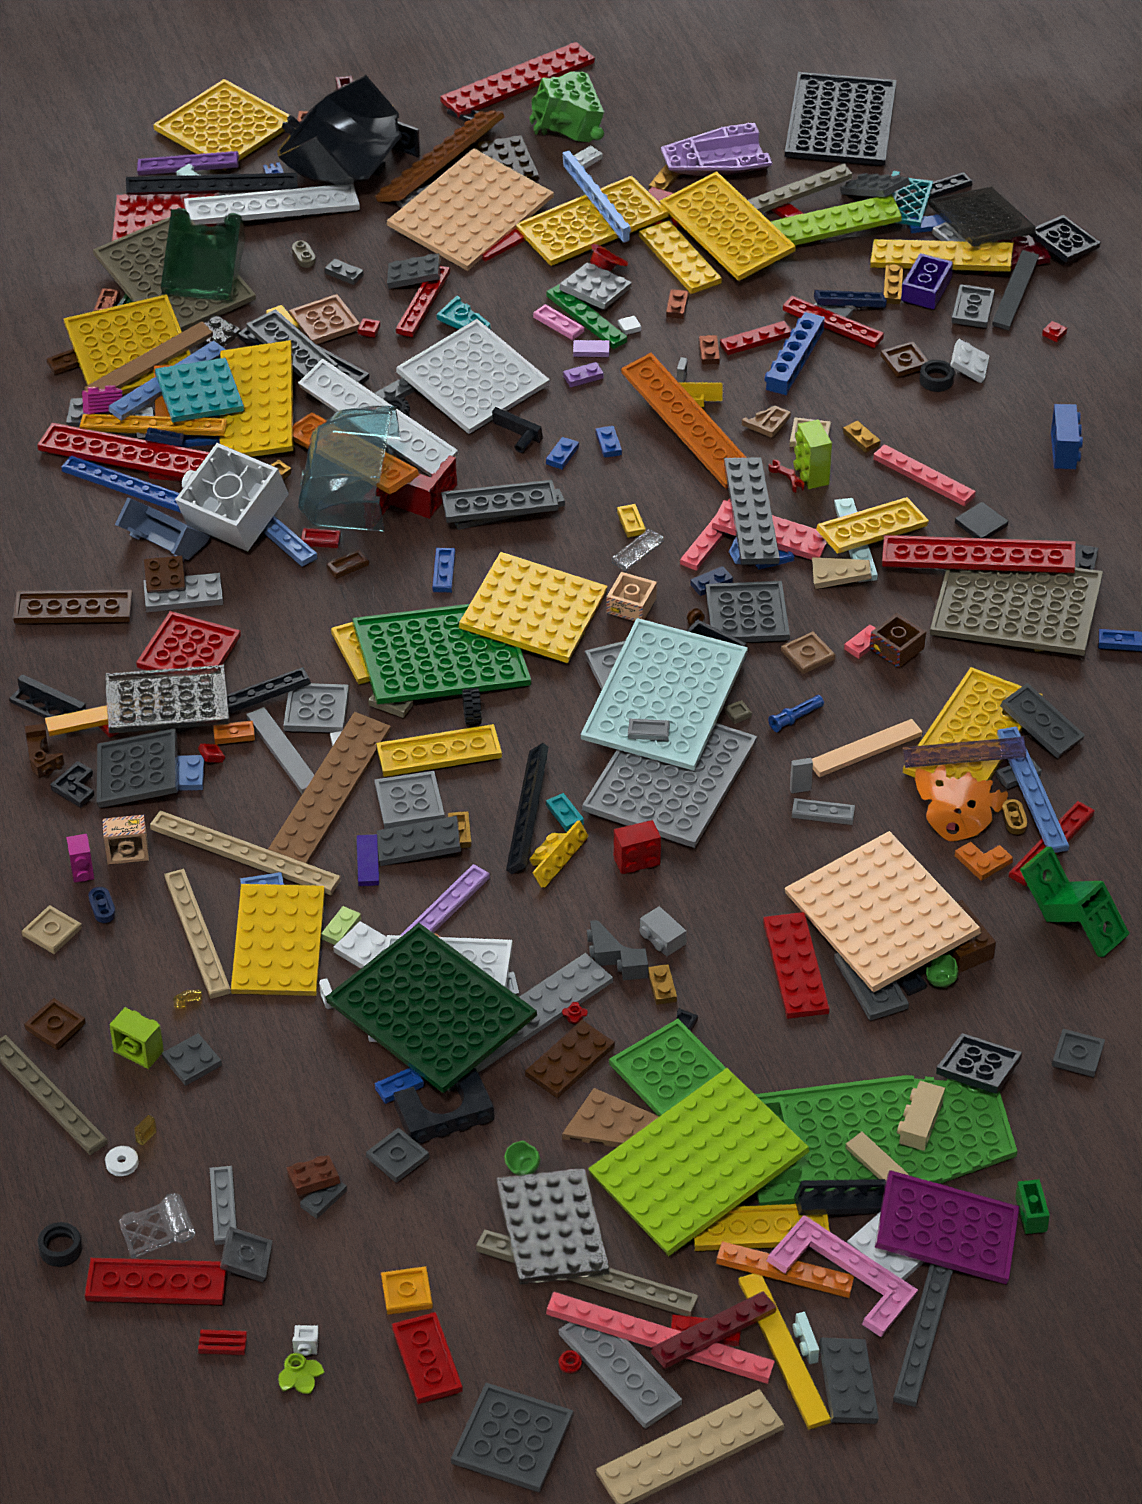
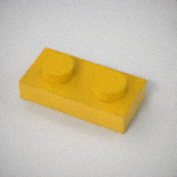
(631, 520)

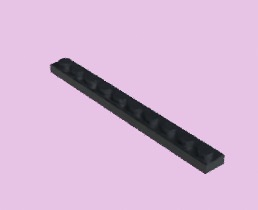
(210, 183)

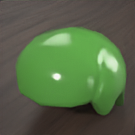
(942, 971)
(522, 1158)

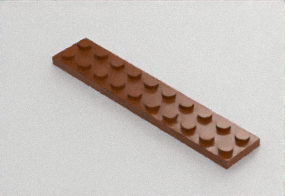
(439, 156)

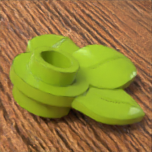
(302, 1376)

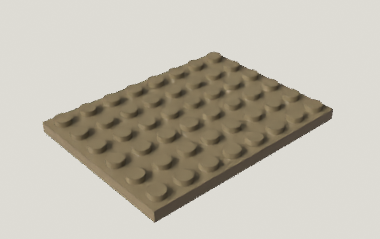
(138, 265)
(1019, 608)

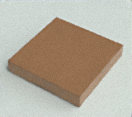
(808, 652)

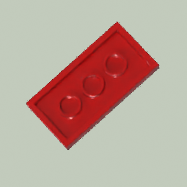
(427, 1358)

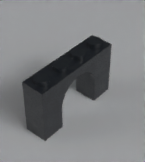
(426, 1125)

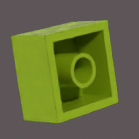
(136, 1037)

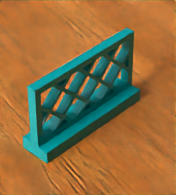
(922, 203)

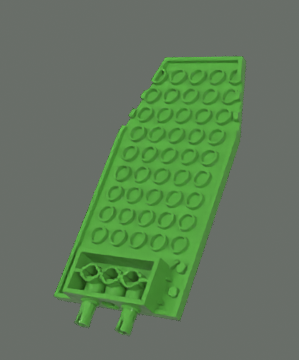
(965, 1138)

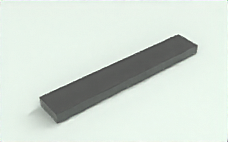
(1015, 290)

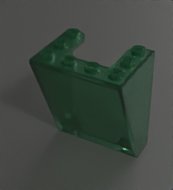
(202, 258)

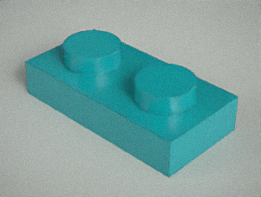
(564, 811)

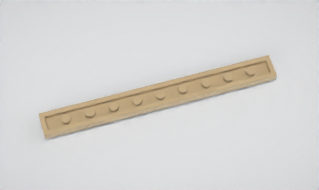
(243, 852)

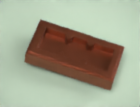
(107, 299)

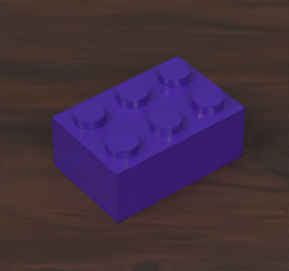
(926, 281)

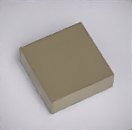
(738, 712)

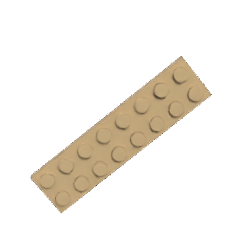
(690, 1449)

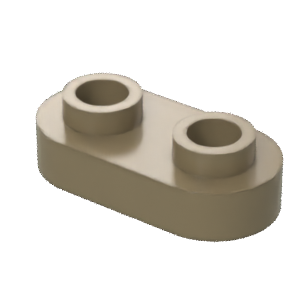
(303, 253)

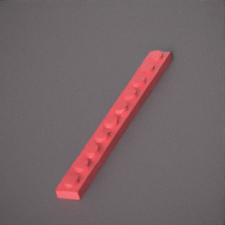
(651, 1334)

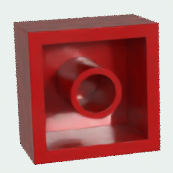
(637, 847)

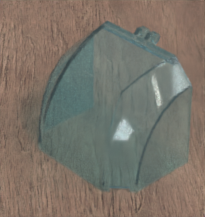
(345, 467)

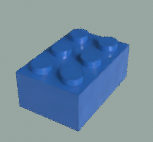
(1065, 436)

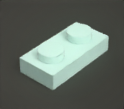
(808, 1343)

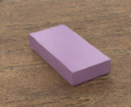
(590, 348)

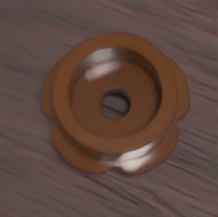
(694, 615)

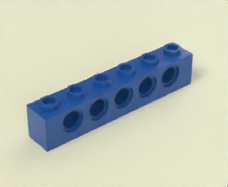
(795, 353)

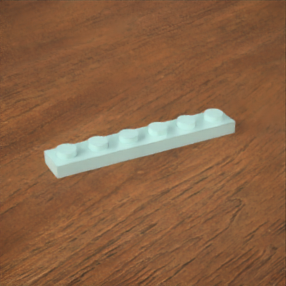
(845, 507)

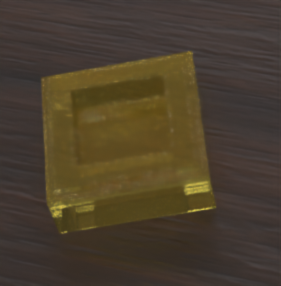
(145, 1130)

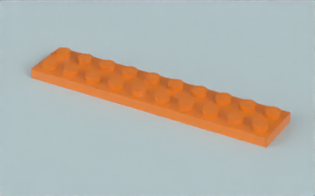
(682, 414)
(394, 471)

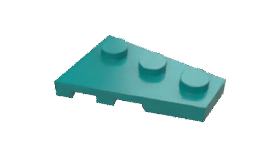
(459, 314)

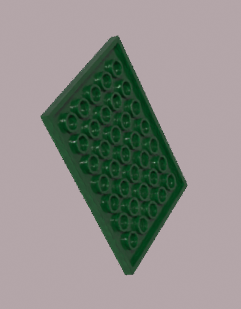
(431, 1007)

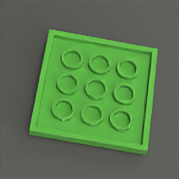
(666, 1066)

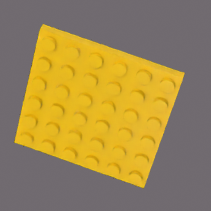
(223, 121)
(121, 334)
(533, 607)

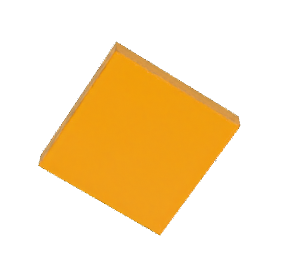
(406, 1290)

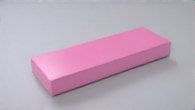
(558, 322)

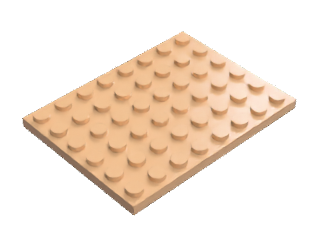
(470, 209)
(882, 911)

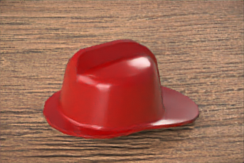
(605, 259)

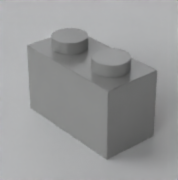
(662, 931)

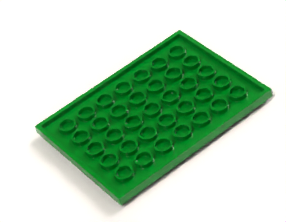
(430, 656)

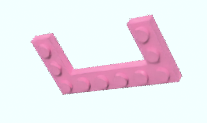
(810, 1234)

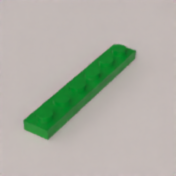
(587, 317)

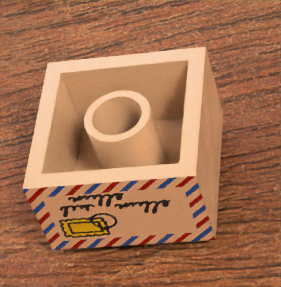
(631, 597)
(125, 839)

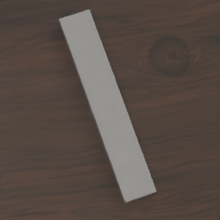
(281, 748)

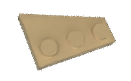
(835, 571)

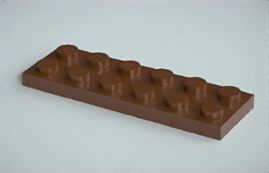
(73, 606)

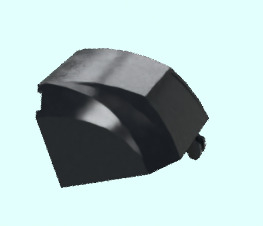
(342, 135)

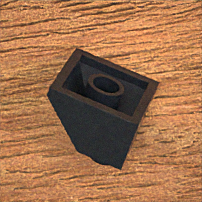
(409, 141)

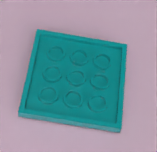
(199, 390)

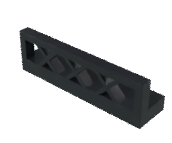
(44, 694)
(839, 1200)

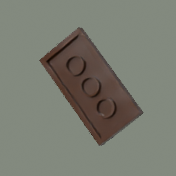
(569, 1059)

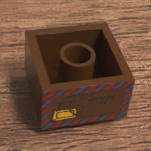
(897, 640)

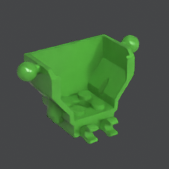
(568, 106)

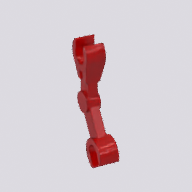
(790, 473)

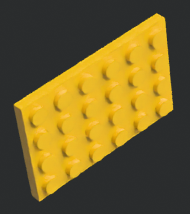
(278, 939)

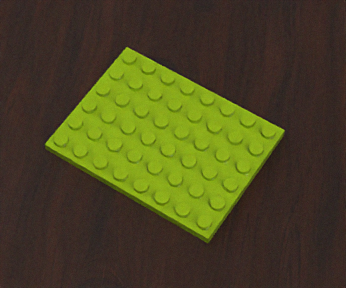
(698, 1161)

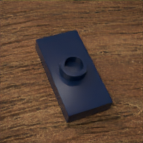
(164, 437)

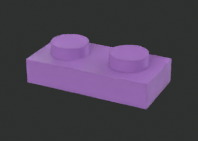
(583, 374)

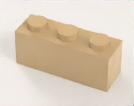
(921, 1115)

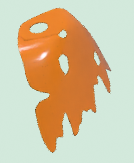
(956, 794)

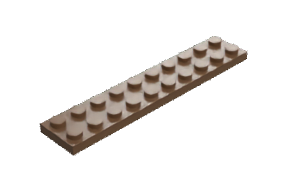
(330, 788)

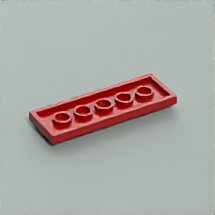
(795, 965)
(155, 1281)

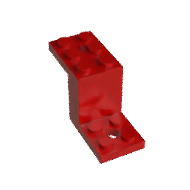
(424, 492)

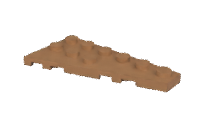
(607, 1120)

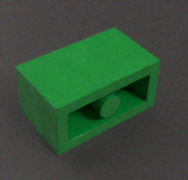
(1032, 1206)

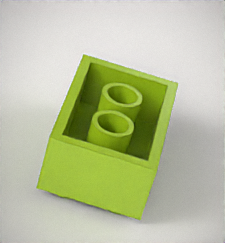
(813, 454)

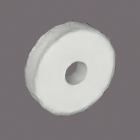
(119, 1153)

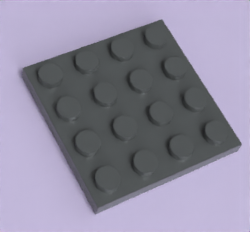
(748, 610)
(137, 768)
(512, 1437)

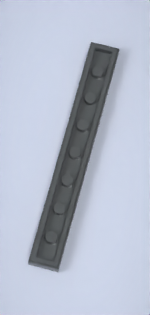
(923, 1335)

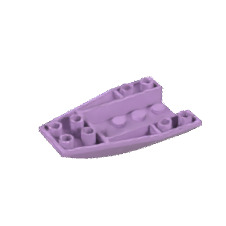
(721, 150)

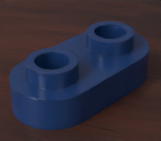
(102, 904)

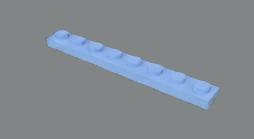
(595, 195)

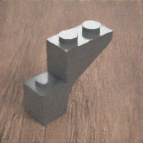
(609, 951)

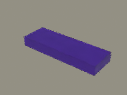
(367, 860)

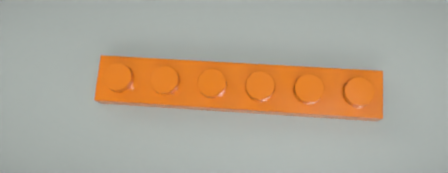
(799, 1274)

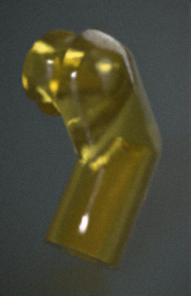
(187, 995)

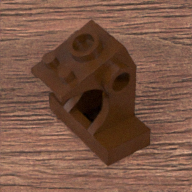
(37, 746)

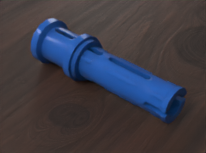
(789, 716)

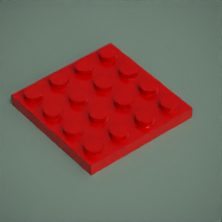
(187, 643)

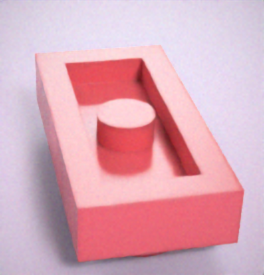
(860, 643)

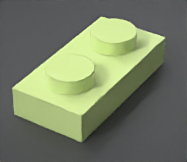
(340, 925)

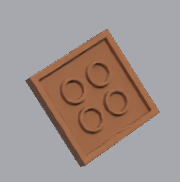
(325, 319)

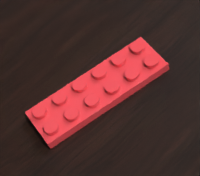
(789, 535)

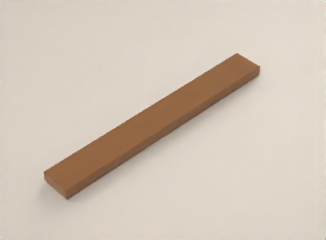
(156, 356)

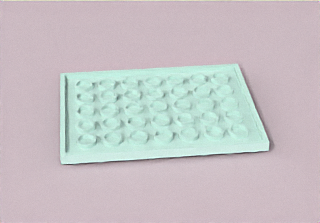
(670, 678)

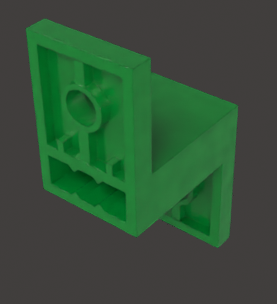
(1074, 901)

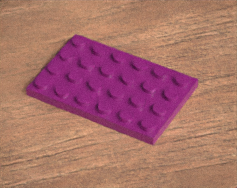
(947, 1227)

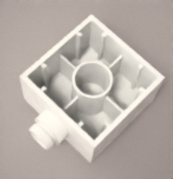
(231, 496)

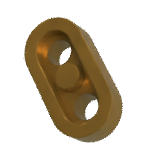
(1014, 816)

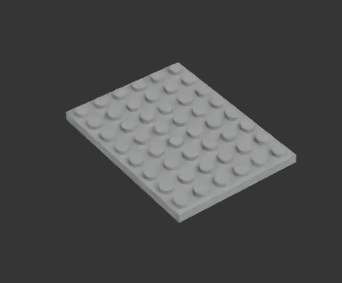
(674, 797)

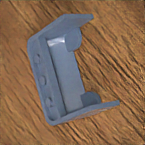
(161, 529)

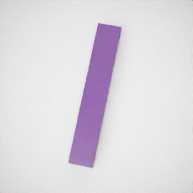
(198, 161)

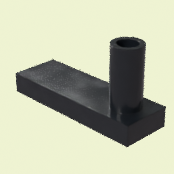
(525, 428)

